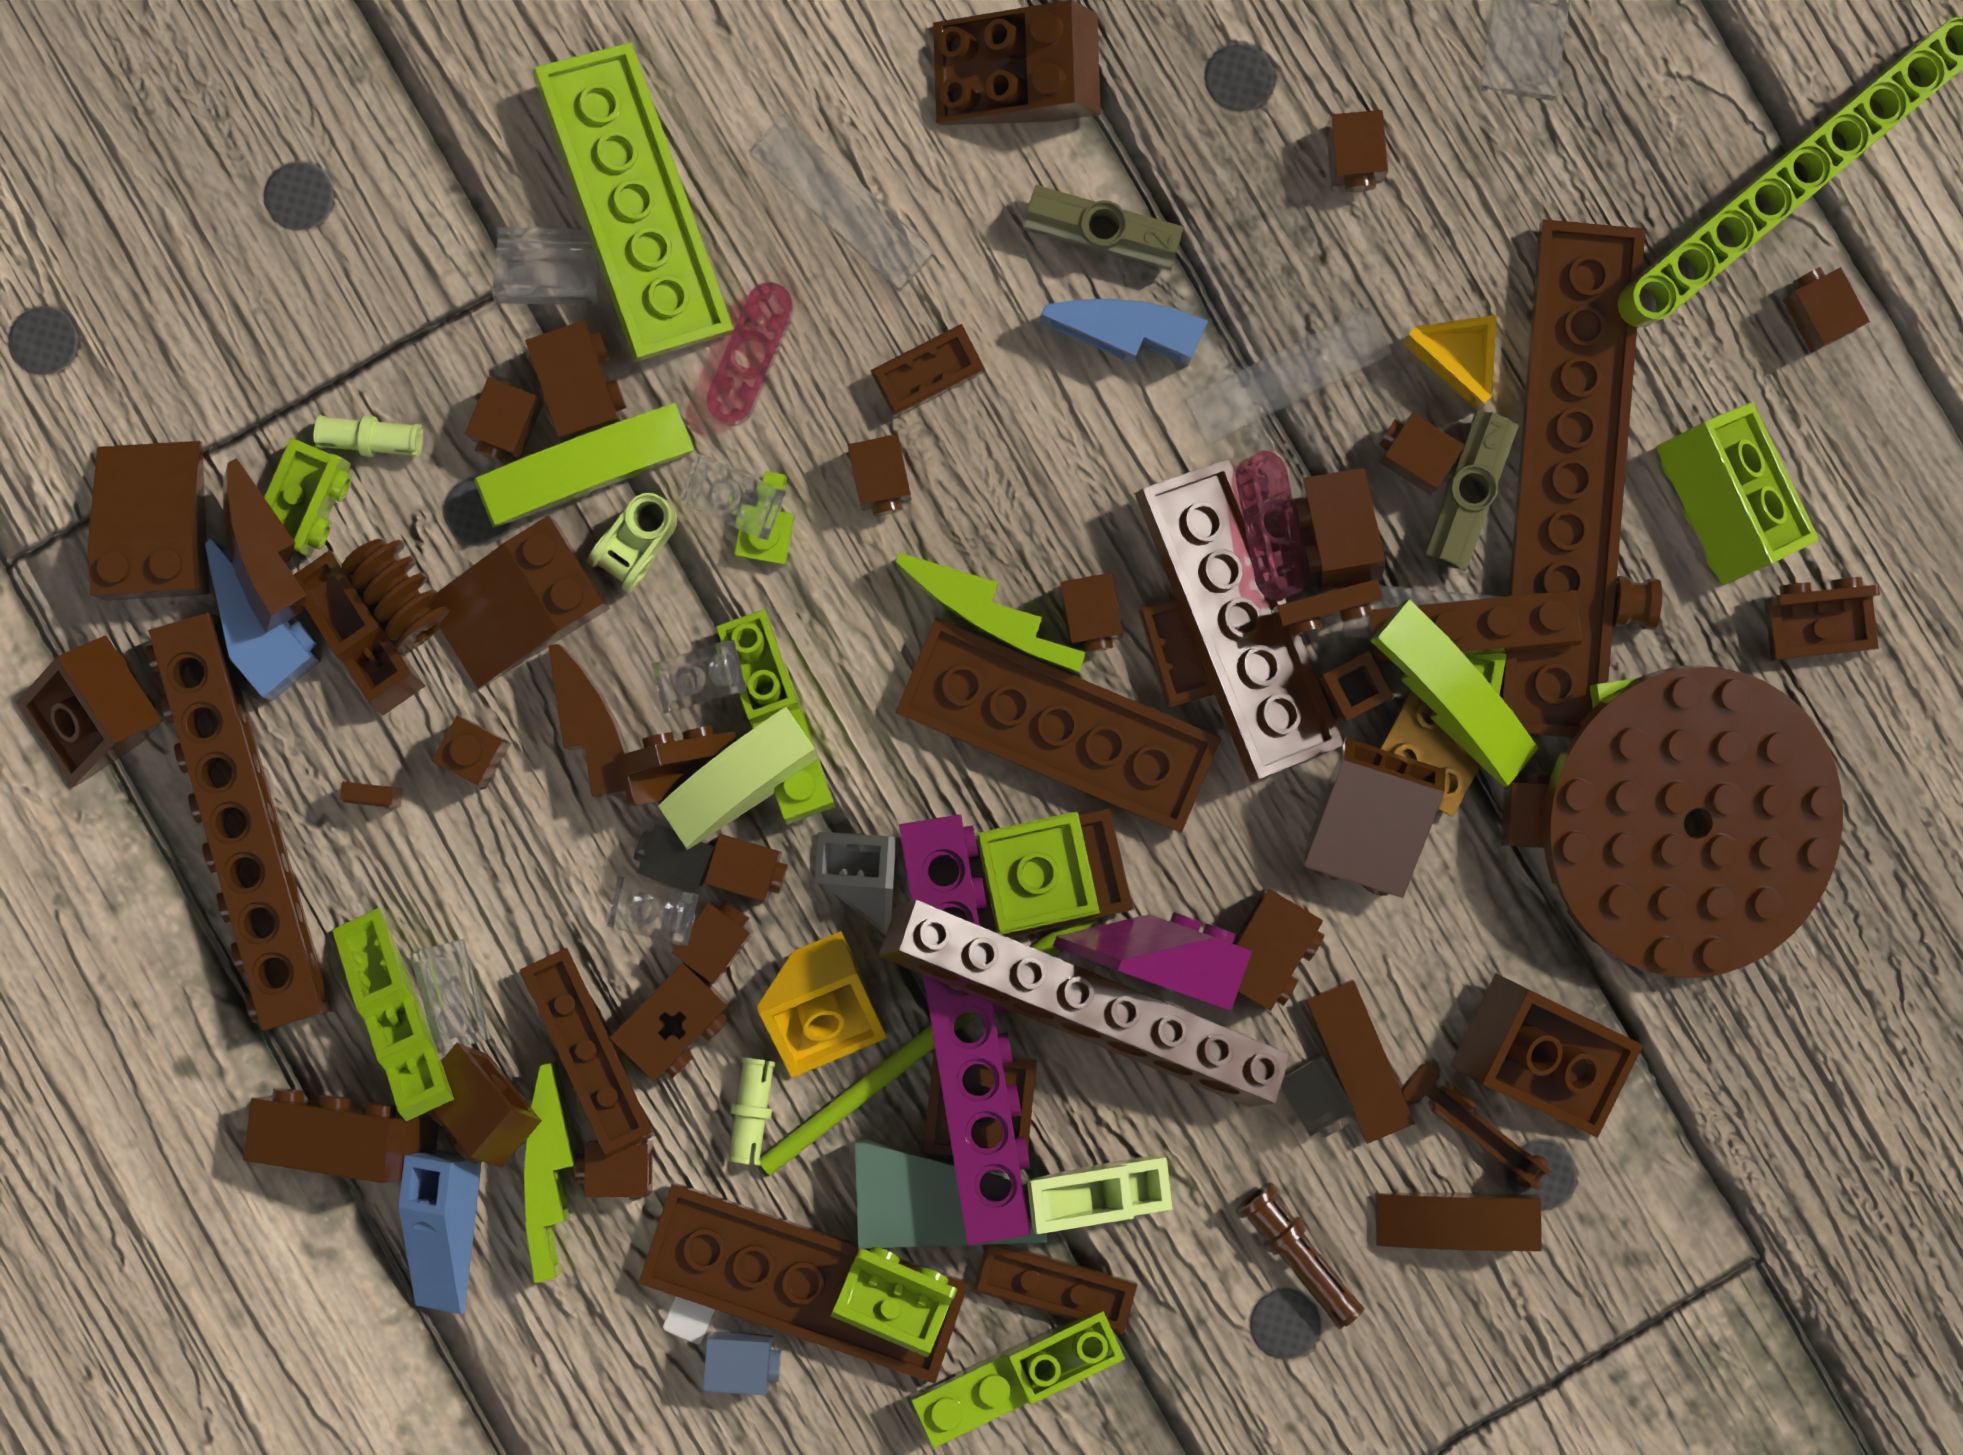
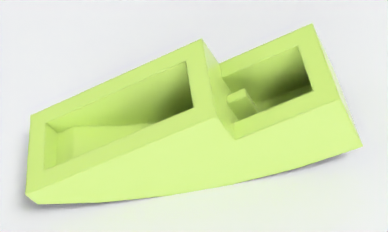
(738, 778)
(1099, 1194)

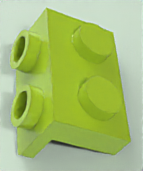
(305, 492)
(894, 1300)

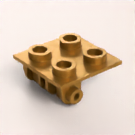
(1421, 739)

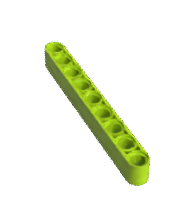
(1781, 186)

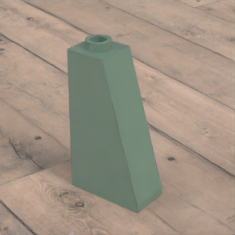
(916, 1199)

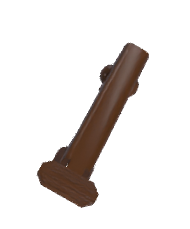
(1460, 1113)

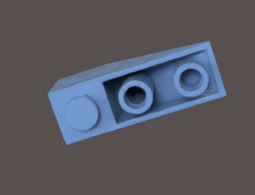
(267, 659)
(439, 1225)

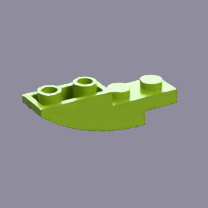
(768, 692)
(1017, 1377)

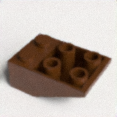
(1018, 65)

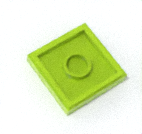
(1037, 873)

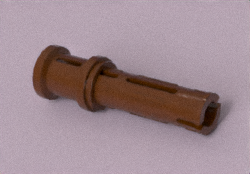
(1286, 1237)

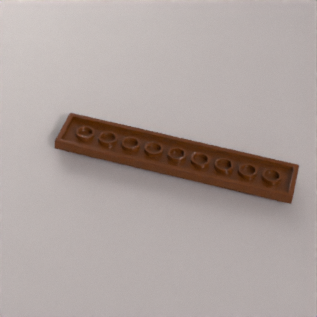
(1573, 462)

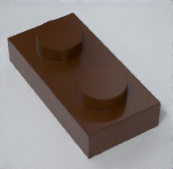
(1349, 602)

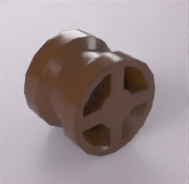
(1637, 603)

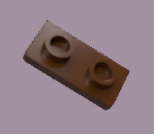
(1822, 621)
(665, 764)

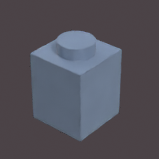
(740, 1363)

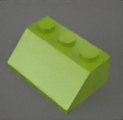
(1736, 493)

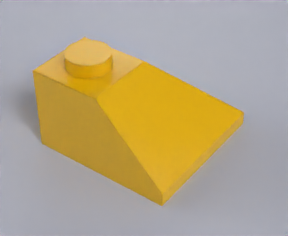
(819, 1007)

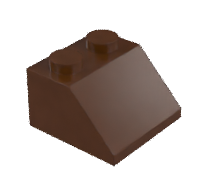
(89, 709)

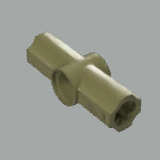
(1069, 217)
(1482, 460)

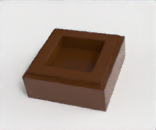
(371, 795)

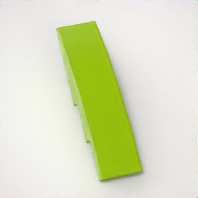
(583, 465)
(972, 601)
(1456, 692)
(392, 1014)
(547, 1151)

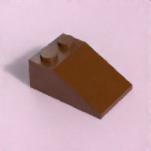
(148, 522)
(518, 602)
(1546, 1055)

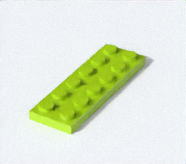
(632, 201)

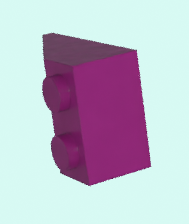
(1167, 954)

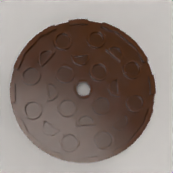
(1621, 809)

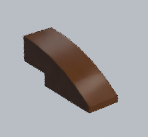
(259, 550)
(356, 636)
(587, 722)
(1459, 1221)

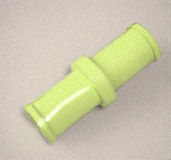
(368, 436)
(751, 1111)

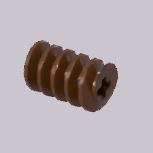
(395, 593)

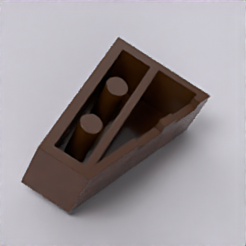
(335, 1136)

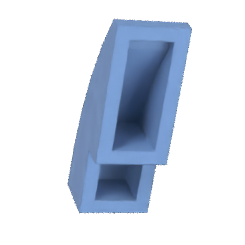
(1126, 325)

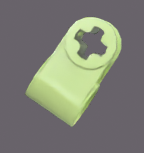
(632, 542)

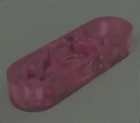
(753, 314)
(1277, 489)

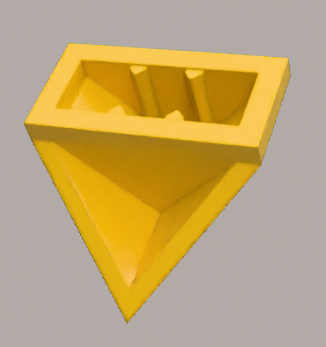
(1459, 354)

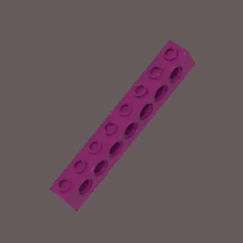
(983, 1218)

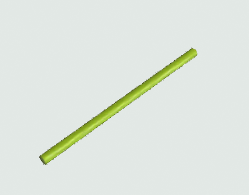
(879, 1077)

